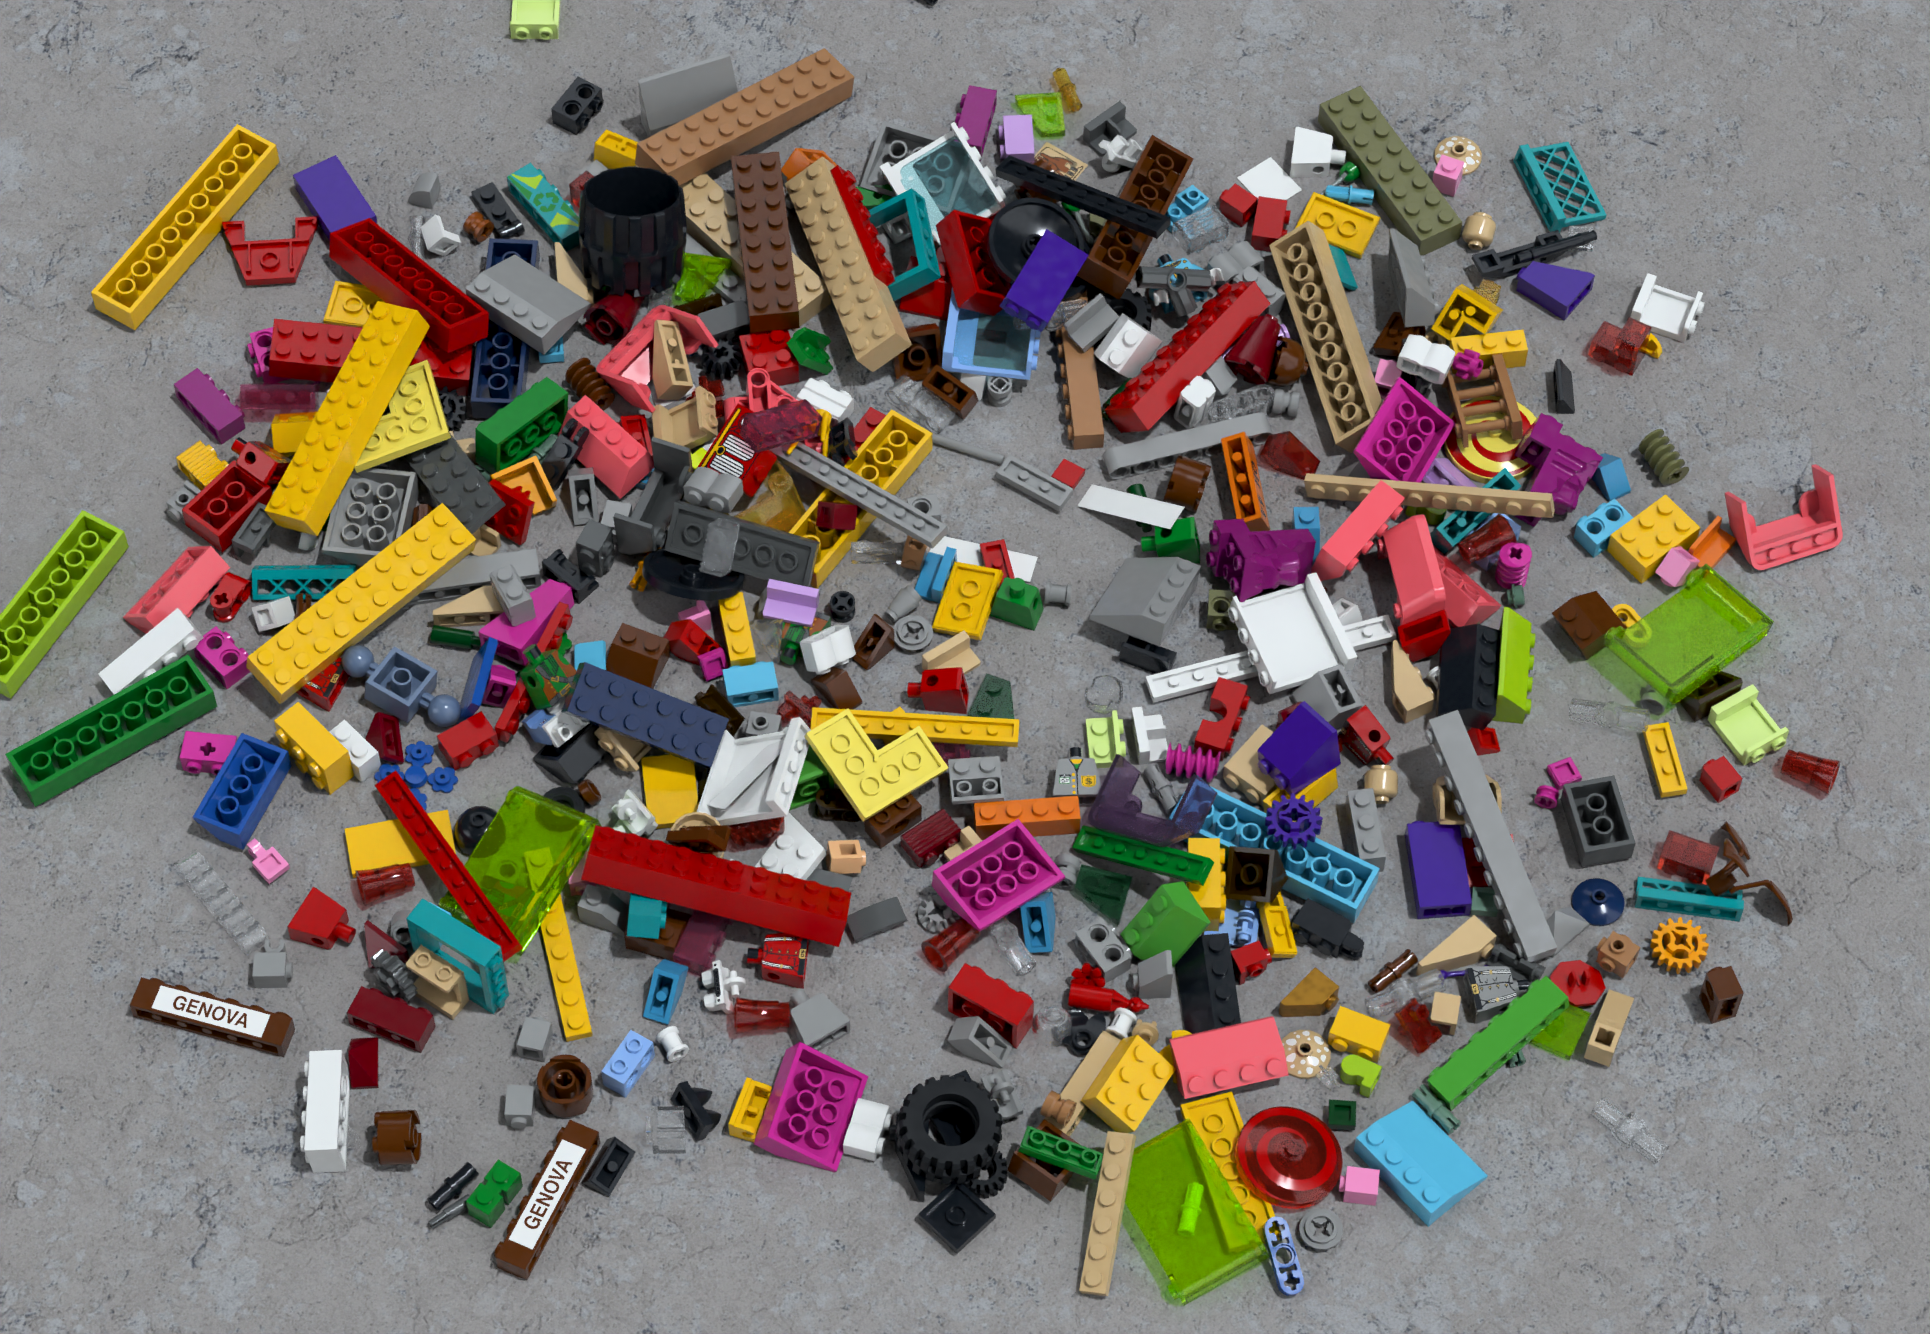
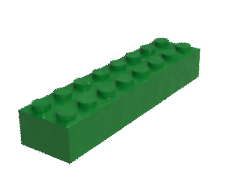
(111, 730)

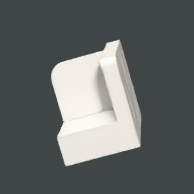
(1149, 737)

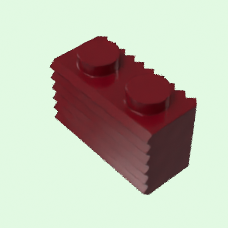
(930, 838)

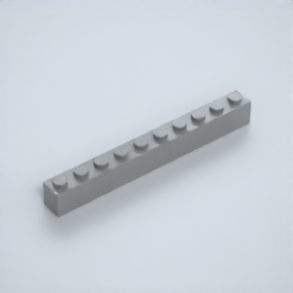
(1491, 837)

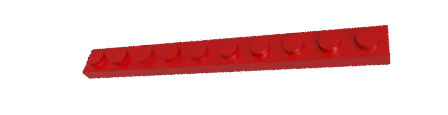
(447, 864)

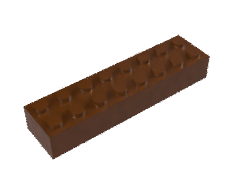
(765, 242)
(1120, 249)

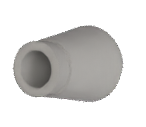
(903, 603)

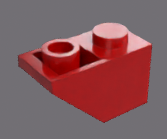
(689, 641)

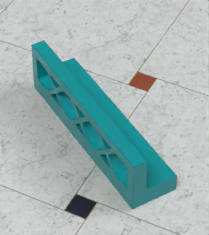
(297, 572)
(1686, 902)

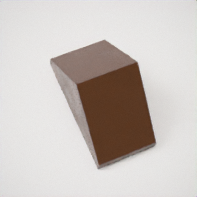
(874, 642)
(838, 689)

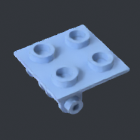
(1240, 922)

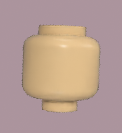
(1479, 230)
(1383, 781)

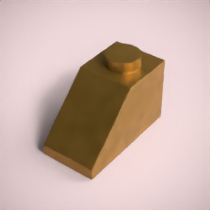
(1310, 996)

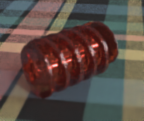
(756, 830)

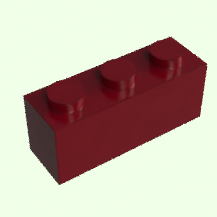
(391, 1018)

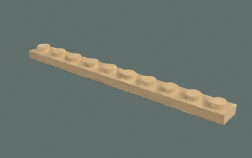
(1434, 495)

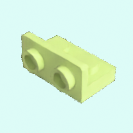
(1104, 739)

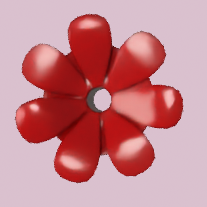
(1088, 976)

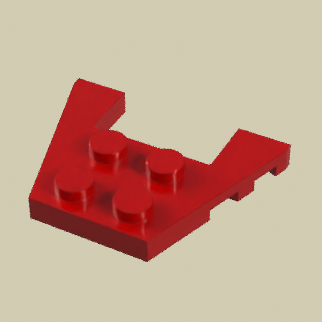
(270, 260)

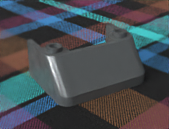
(652, 515)

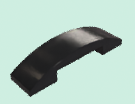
(1504, 263)

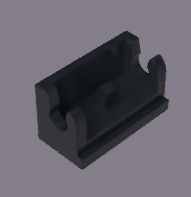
(562, 570)

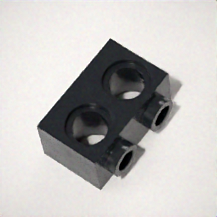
(577, 106)

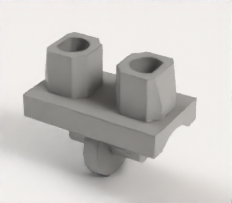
(1003, 1093)

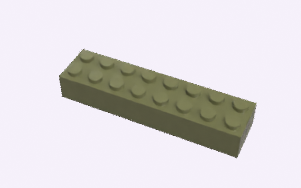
(1390, 170)

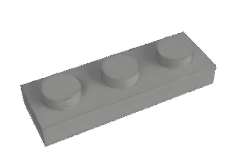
(1034, 483)

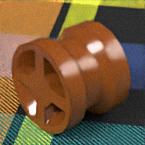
(478, 226)

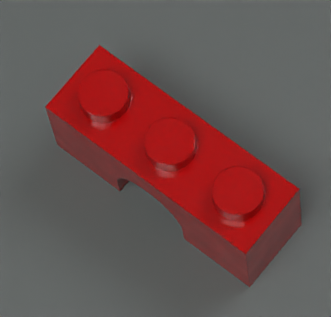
(1228, 700)

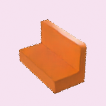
(1712, 544)

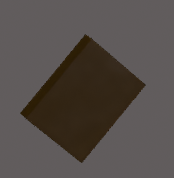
(1710, 693)
(1254, 874)

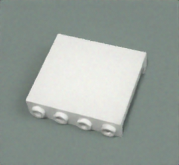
(1292, 634)
(772, 790)

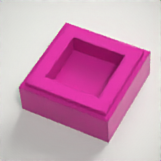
(713, 663)
(1563, 772)

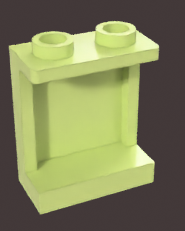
(535, 19)
(1747, 726)

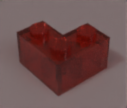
(1621, 347)

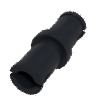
(452, 1186)

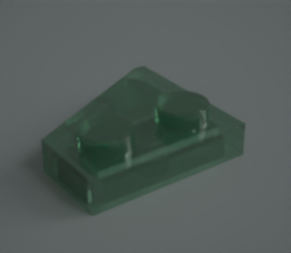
(993, 699)
(1104, 890)

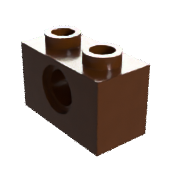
(951, 391)
(894, 820)

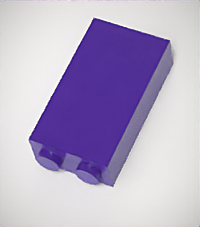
(332, 196)
(1043, 281)
(1437, 870)

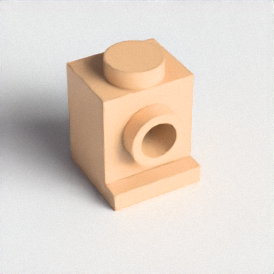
(845, 856)

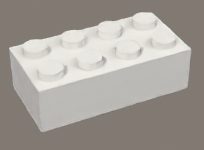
(326, 1106)

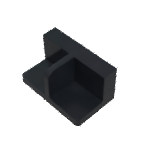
(1146, 655)

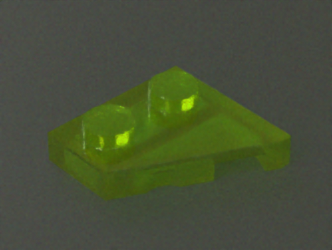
(1045, 112)
(699, 276)

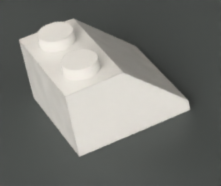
(1127, 347)

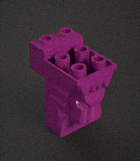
(1560, 465)
(1259, 558)

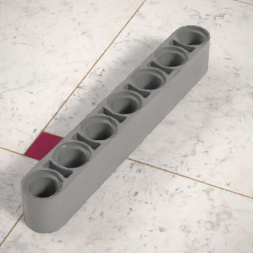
(1192, 443)

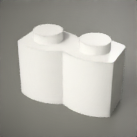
(1425, 359)
(827, 649)
(867, 1129)

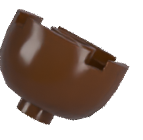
(1287, 363)

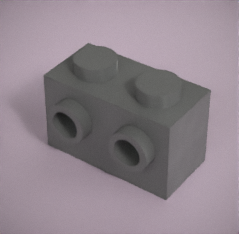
(595, 549)

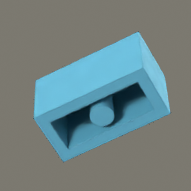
(750, 684)

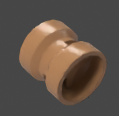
(1060, 1109)

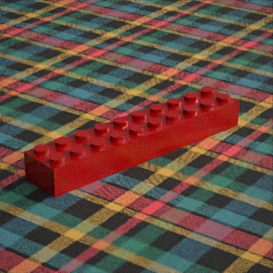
(717, 885)

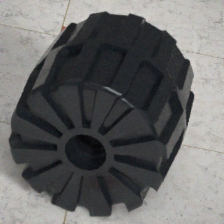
(632, 230)

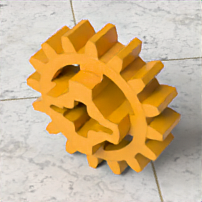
(1679, 948)

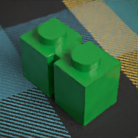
(486, 1202)

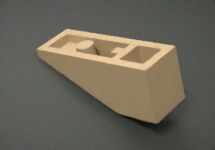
(570, 275)
(670, 364)
(469, 610)
(1461, 948)

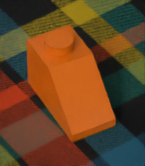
(801, 159)

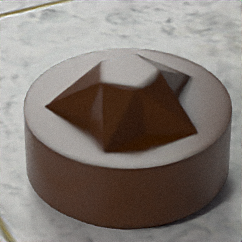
(589, 792)

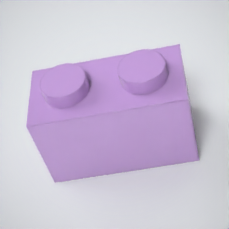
(1017, 137)

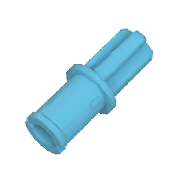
(1350, 194)

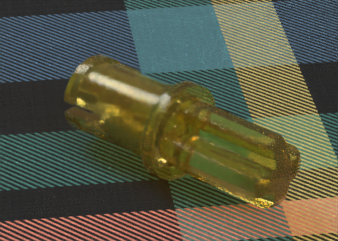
(1067, 89)

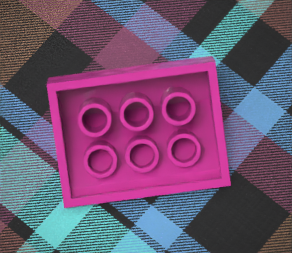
(1403, 436)
(996, 876)
(810, 1108)

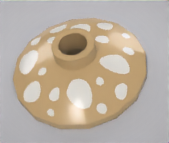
(1469, 152)
(1305, 1064)

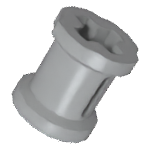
(1057, 593)

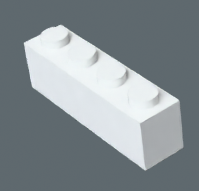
(152, 652)

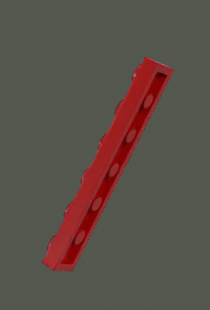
(864, 228)
(520, 698)

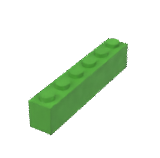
(1498, 1042)

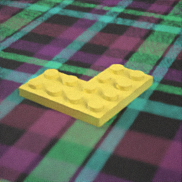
(413, 423)
(872, 776)

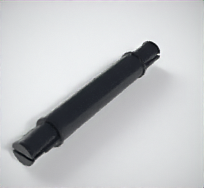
(1555, 247)

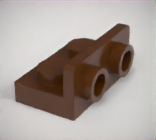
(1391, 337)
(701, 838)

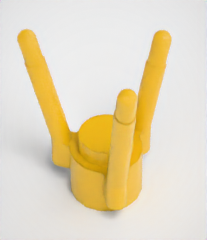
(824, 431)

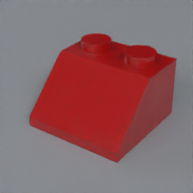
(931, 299)

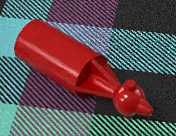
(1102, 999)

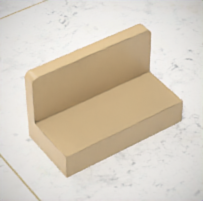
(952, 654)

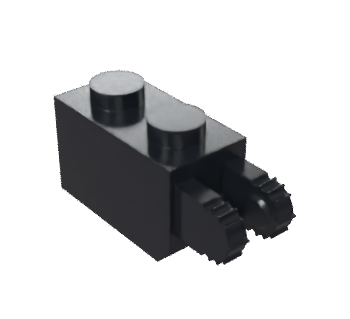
(1326, 931)

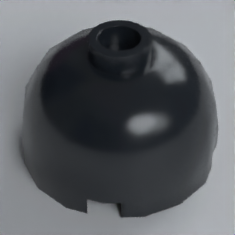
(472, 826)

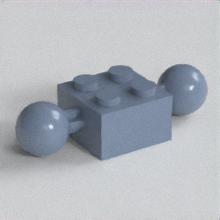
(401, 685)

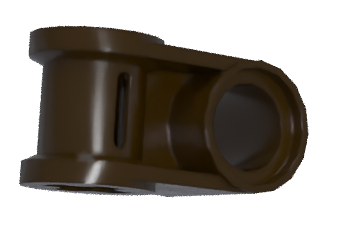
(838, 806)

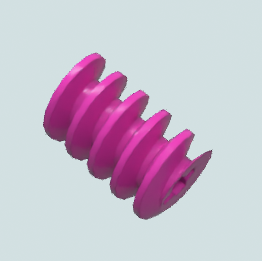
(1513, 565)
(1192, 762)

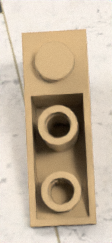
(1409, 692)
(1608, 1027)

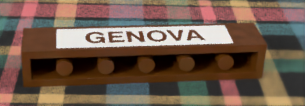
(212, 1016)
(547, 1199)

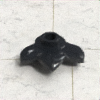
(1084, 1030)

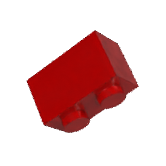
(1269, 222)
(468, 741)

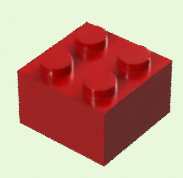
(771, 353)

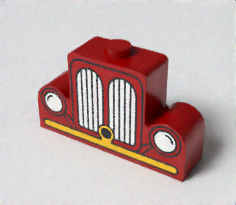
(734, 456)

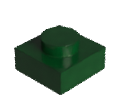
(1342, 1114)

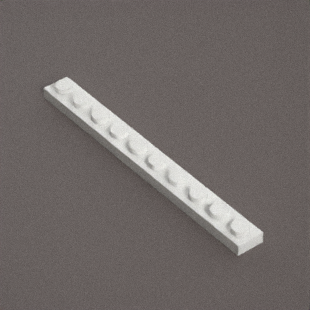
(1238, 666)

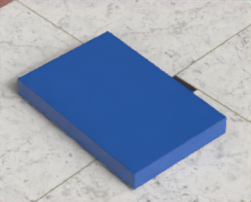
(477, 679)

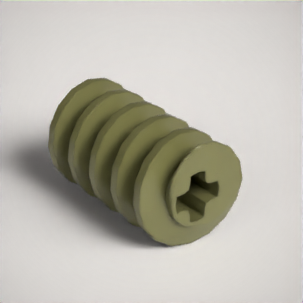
(1662, 458)

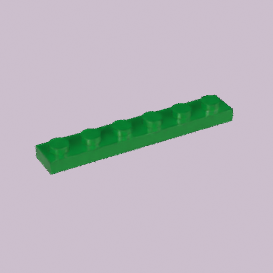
(1143, 856)

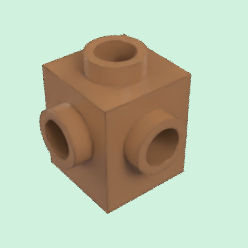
(1617, 953)

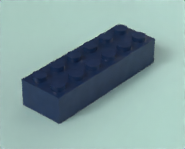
(645, 715)

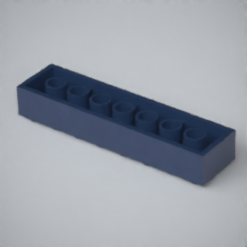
(501, 356)

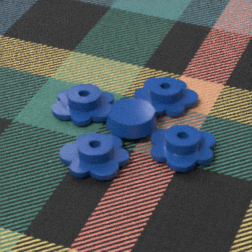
(416, 775)

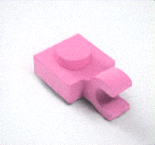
(267, 863)

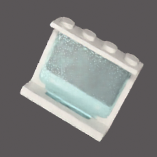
(948, 179)

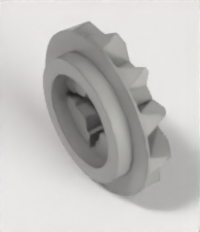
(914, 624)
(935, 922)
(1321, 1218)

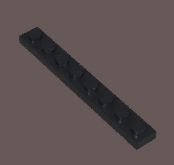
(1083, 197)

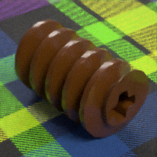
(588, 382)

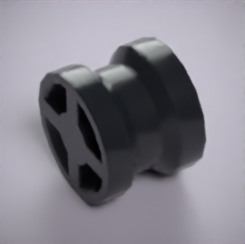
(844, 600)

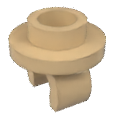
(1146, 1031)

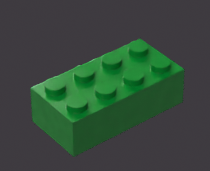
(520, 426)

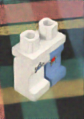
(552, 726)

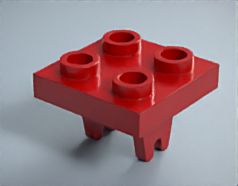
(515, 516)

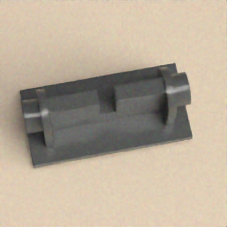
(1519, 967)

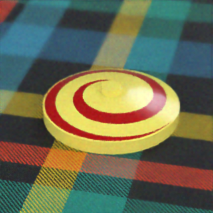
(1488, 450)

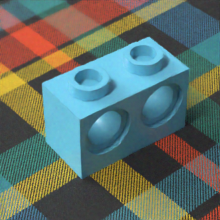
(1601, 525)

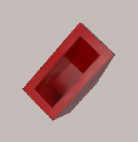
(1424, 635)

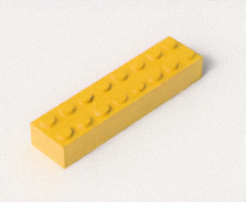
(883, 459)

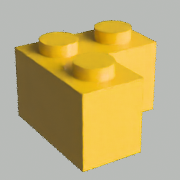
(1466, 307)

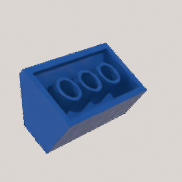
(243, 790)

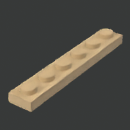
(1107, 1213)

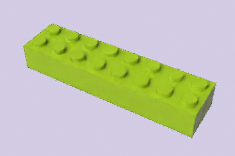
(55, 595)

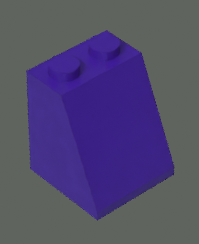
(1300, 750)

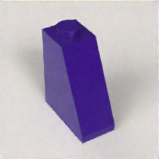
(1554, 287)

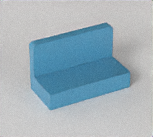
(935, 574)

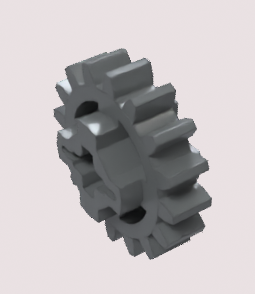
(393, 975)

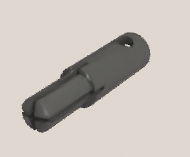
(449, 1212)

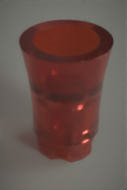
(1486, 540)
(1811, 770)
(383, 881)
(949, 944)
(760, 1015)

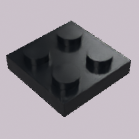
(956, 1216)

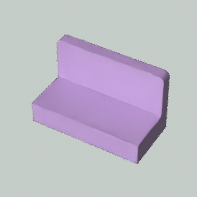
(1446, 473)
(791, 603)

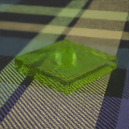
(1563, 1033)

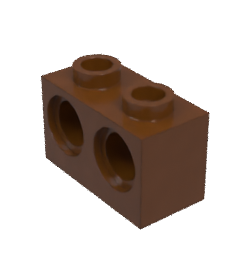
(1721, 994)

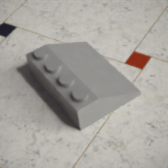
(684, 92)
(892, 146)
(527, 302)
(370, 514)
(1147, 596)

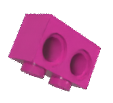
(257, 349)
(217, 659)

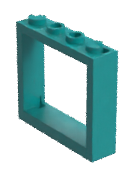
(928, 266)
(431, 925)

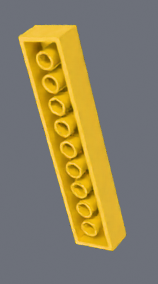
(185, 227)
(347, 418)
(360, 603)

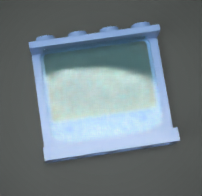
(988, 344)

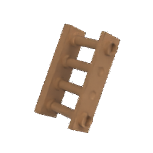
(1501, 388)

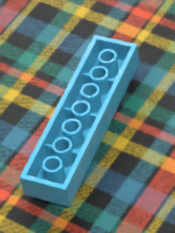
(1313, 872)

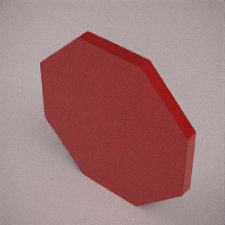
(1579, 982)

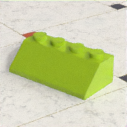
(1514, 668)

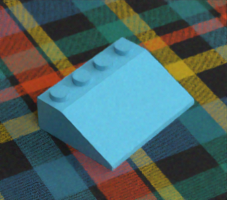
(1418, 1161)

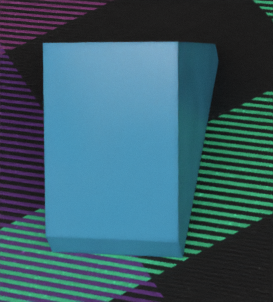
(1611, 477)

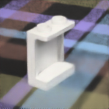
(1667, 310)

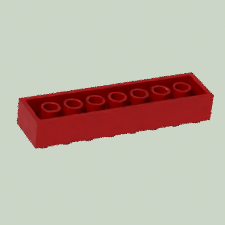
(408, 282)
(320, 350)
(1186, 356)

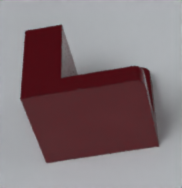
(836, 515)

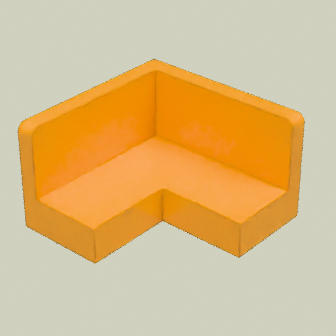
(533, 479)

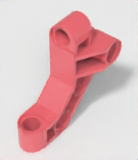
(763, 395)

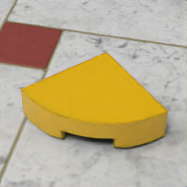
(1654, 347)

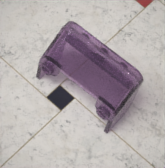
(1120, 811)

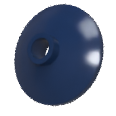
(1598, 911)

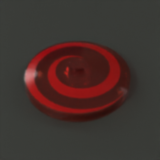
(1288, 1157)

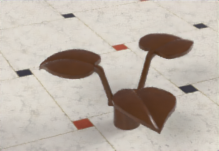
(1725, 879)

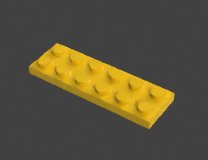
(1219, 1127)

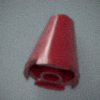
(612, 317)
(1255, 350)

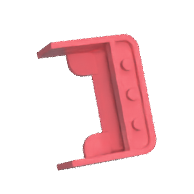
(630, 362)
(1790, 537)
(1413, 569)

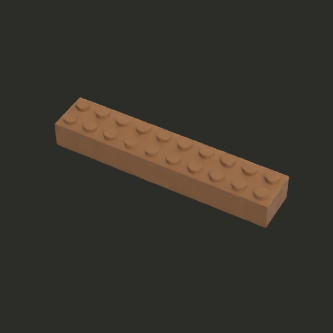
(747, 118)

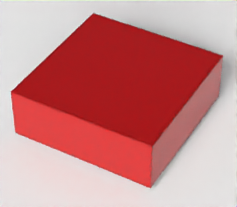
(1068, 473)

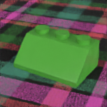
(1166, 922)

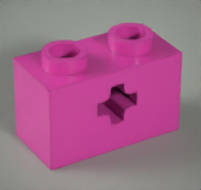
(205, 751)

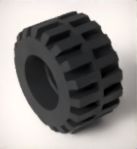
(1132, 306)

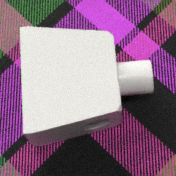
(1313, 154)

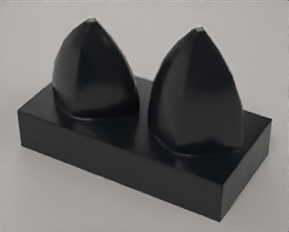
(697, 1118)

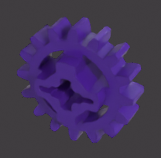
(1305, 816)

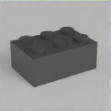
(1597, 821)

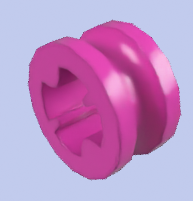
(1546, 797)

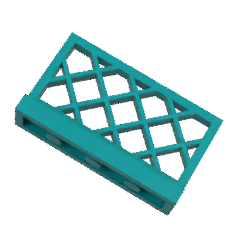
(1542, 189)

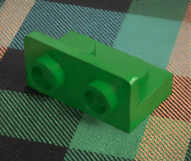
(809, 351)

